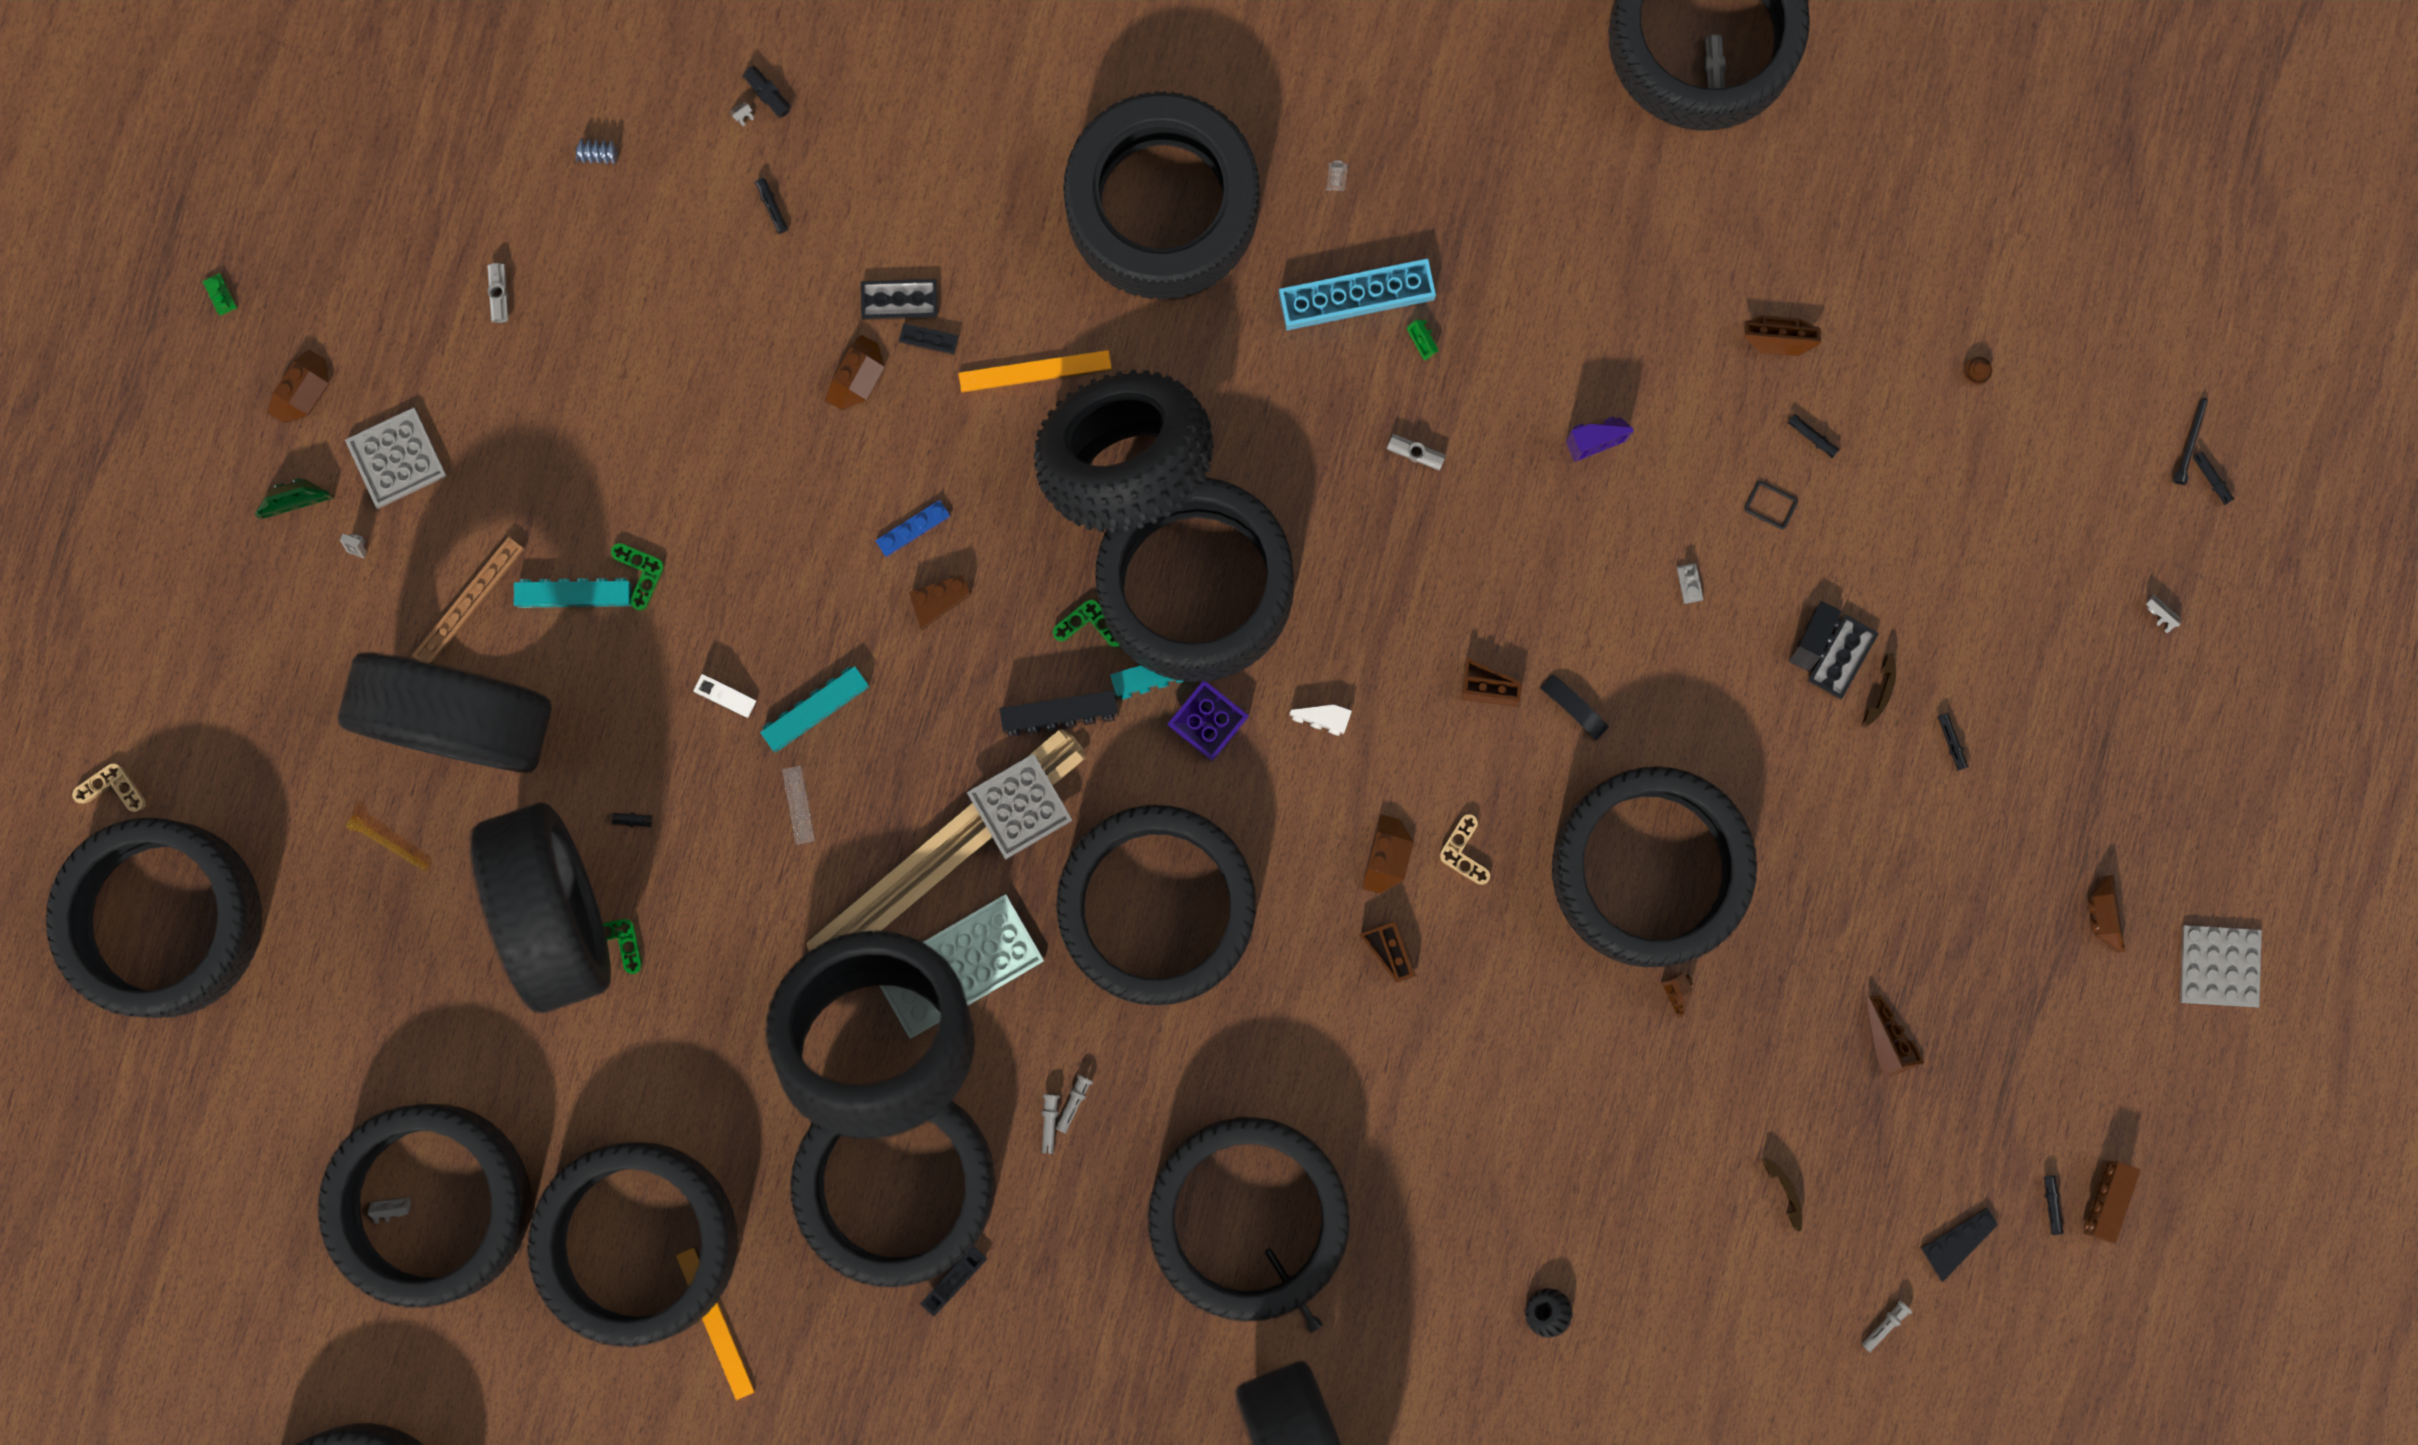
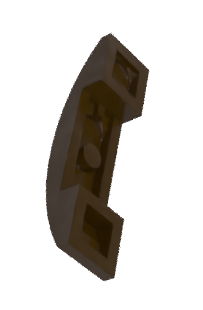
(1889, 669)
(1795, 1215)

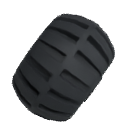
(1538, 1308)

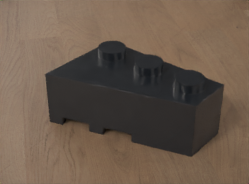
(1816, 636)

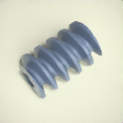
(596, 152)

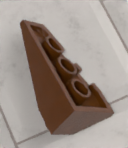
(1678, 991)
(1892, 1047)

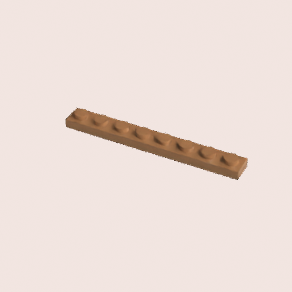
(468, 601)

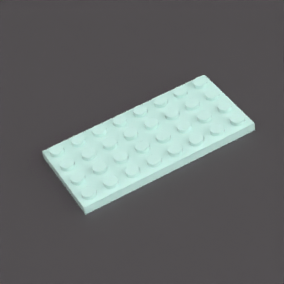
(982, 950)

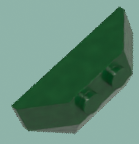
(291, 497)

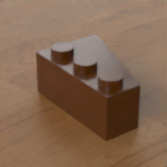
(1391, 950)

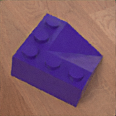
(1594, 438)
(1208, 721)

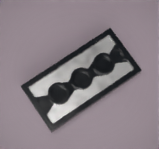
(899, 299)
(1843, 657)

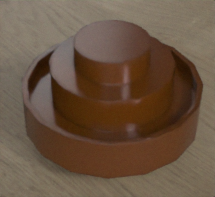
(1977, 370)

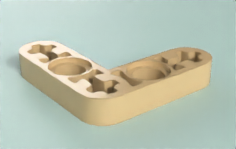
(116, 783)
(1457, 849)

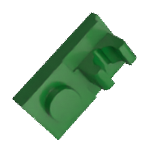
(219, 294)
(1422, 339)

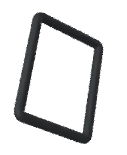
(1777, 491)

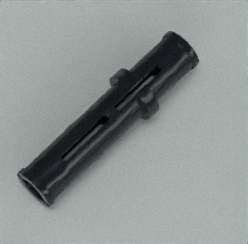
(767, 198)
(1815, 437)
(2213, 478)
(1952, 741)
(2052, 1196)

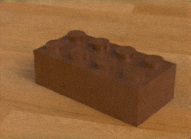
(2111, 1201)

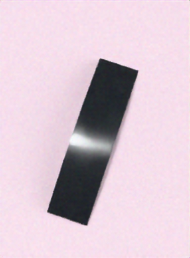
(1575, 707)
(953, 1281)

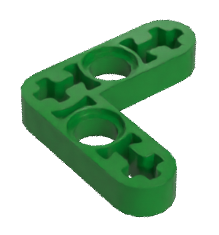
(646, 574)
(1086, 618)
(622, 939)

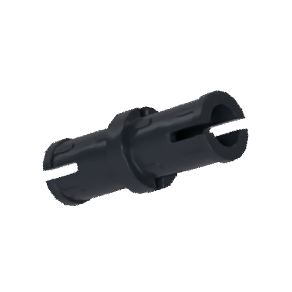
(632, 819)

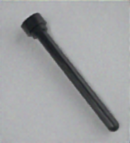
(2180, 476)
(1312, 1322)

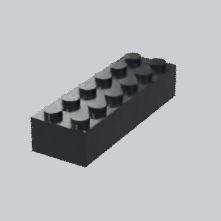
(1059, 712)

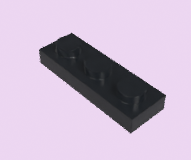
(928, 339)

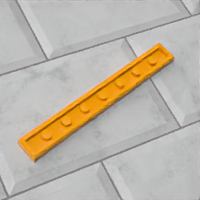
(1035, 371)
(719, 1334)

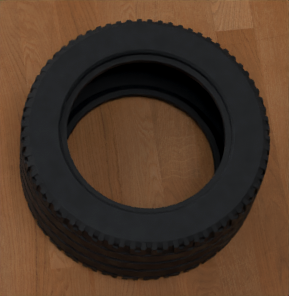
(1145, 123)

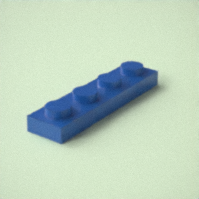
(912, 528)

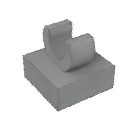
(741, 111)

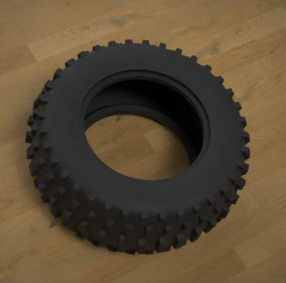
(1140, 487)

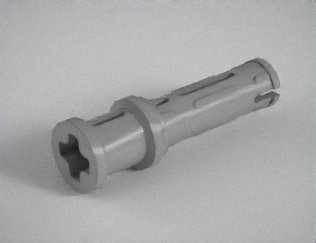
(1077, 1095)
(1049, 1113)
(1893, 1319)

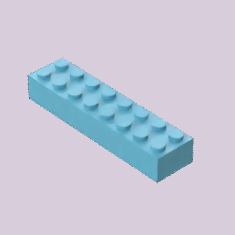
(1357, 294)

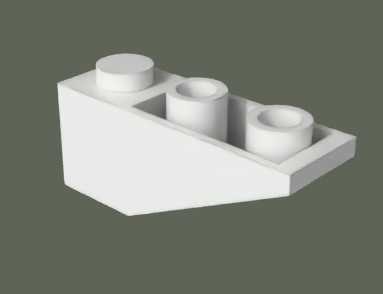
(724, 696)
(1329, 717)

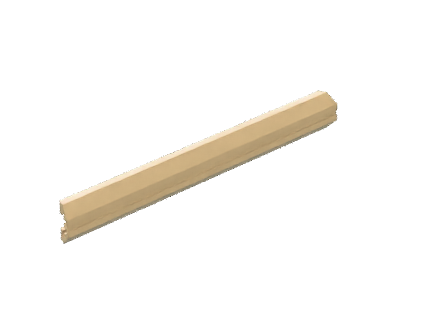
(939, 854)

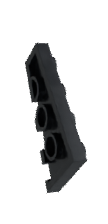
(1957, 1244)

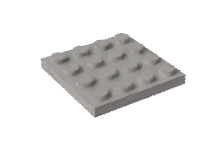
(395, 458)
(1019, 806)
(2220, 966)

